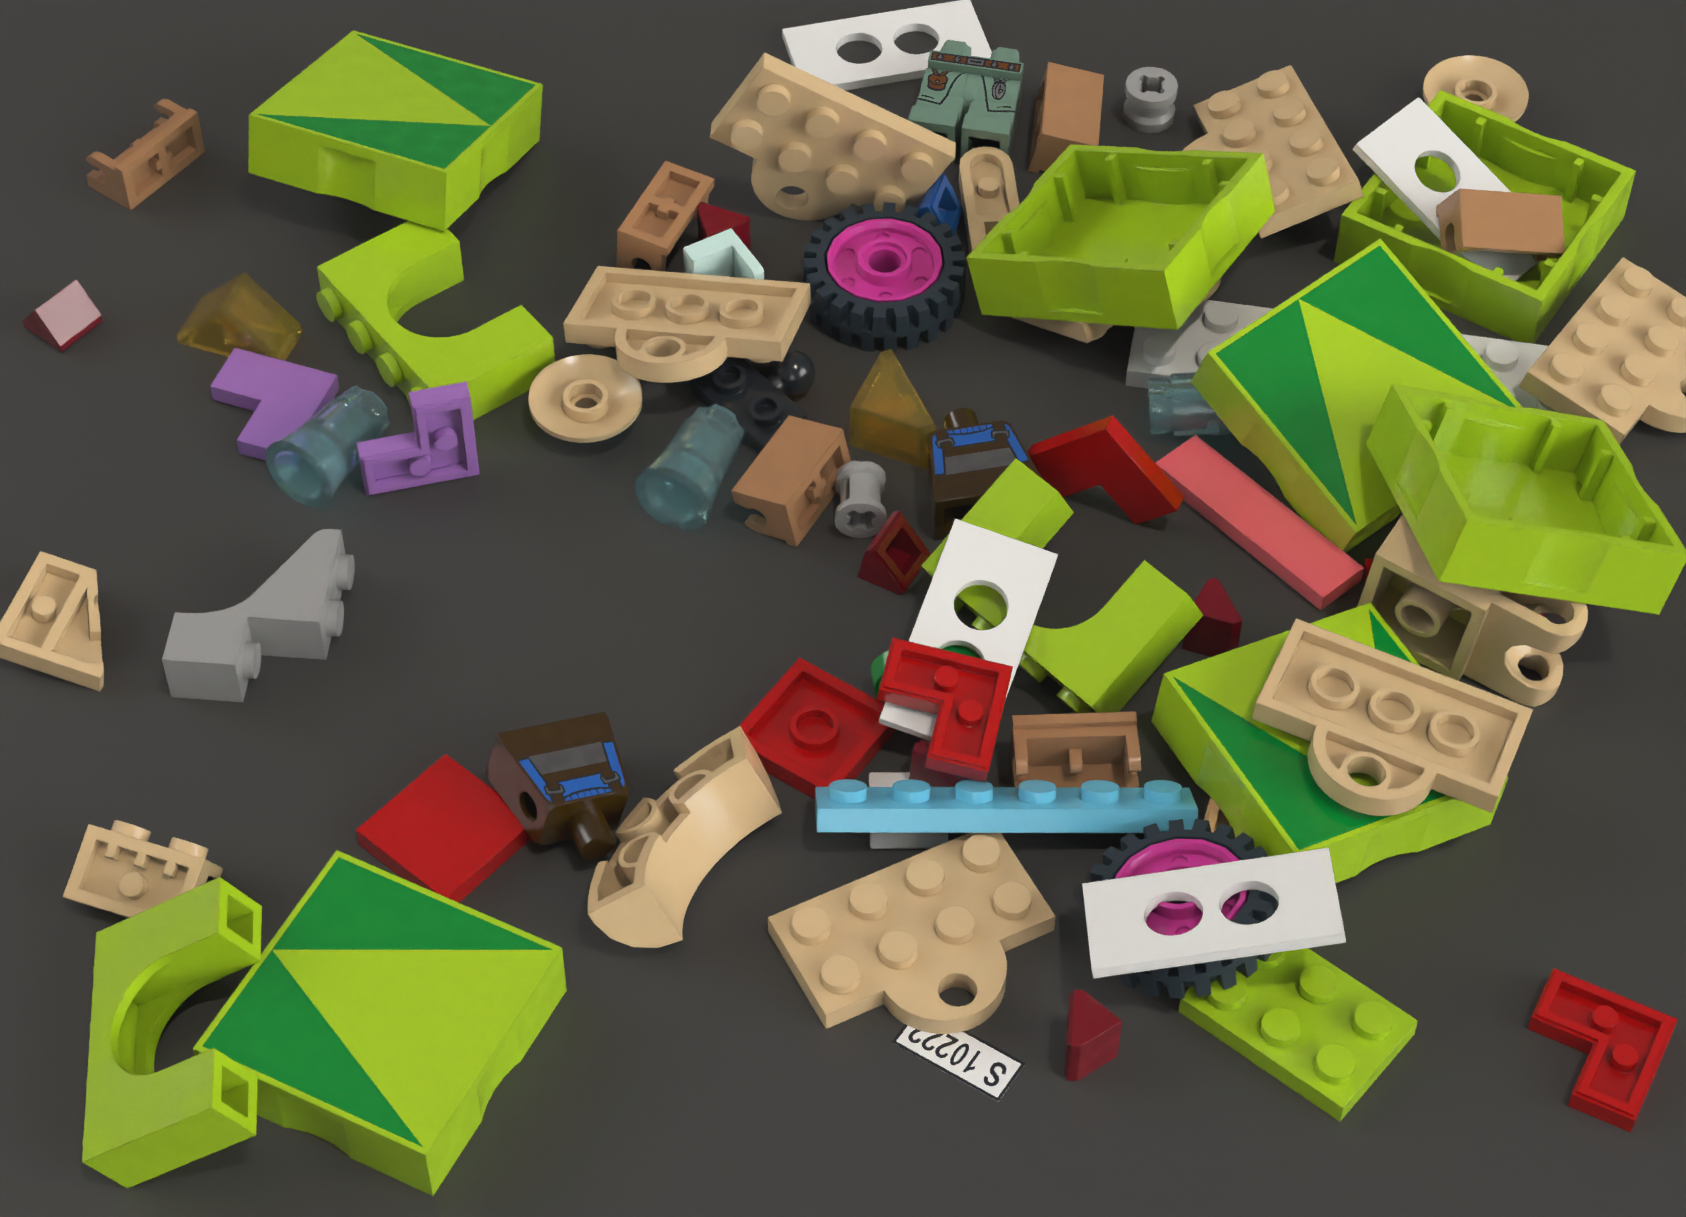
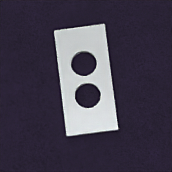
(816, 45)
(1420, 133)
(970, 559)
(1304, 918)

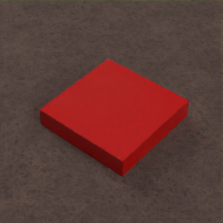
(815, 729)
(444, 831)

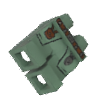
(970, 96)

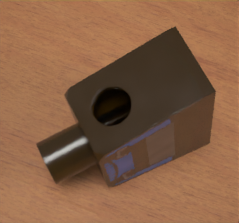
(966, 463)
(563, 781)

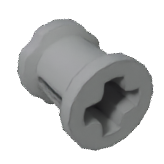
(860, 504)

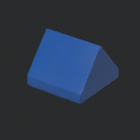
(941, 202)

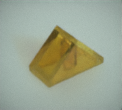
(241, 318)
(890, 415)

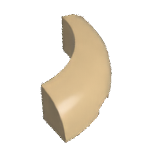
(678, 840)

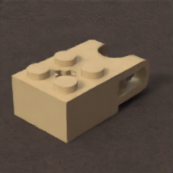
(1470, 627)

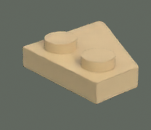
(56, 622)

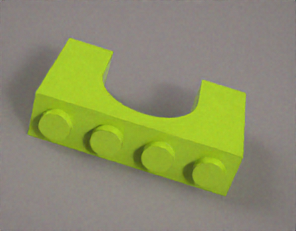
(396, 271)
(1105, 656)
(142, 972)

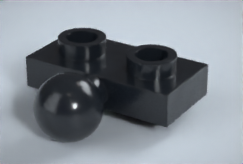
(757, 400)

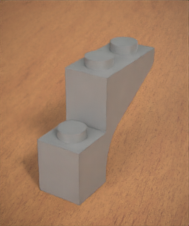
(285, 617)

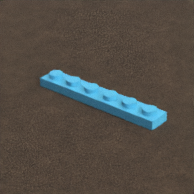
(981, 808)

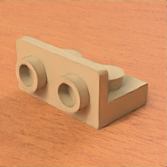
(128, 874)

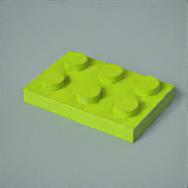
(1306, 1026)

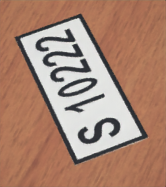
(964, 1058)

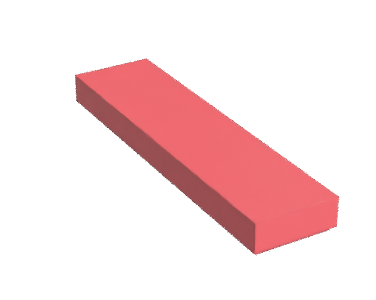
(1260, 523)

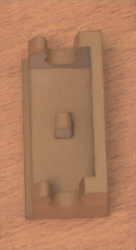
(1064, 113)
(151, 159)
(661, 216)
(1502, 223)
(792, 479)
(1075, 748)

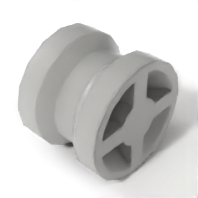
(1150, 100)

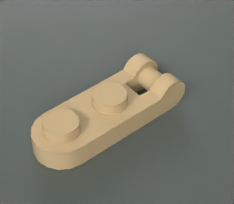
(986, 191)

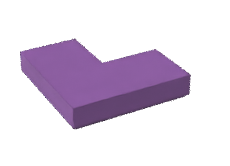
(276, 391)
(436, 450)

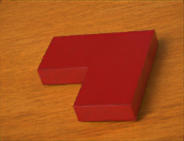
(1107, 457)
(962, 692)
(1618, 1035)

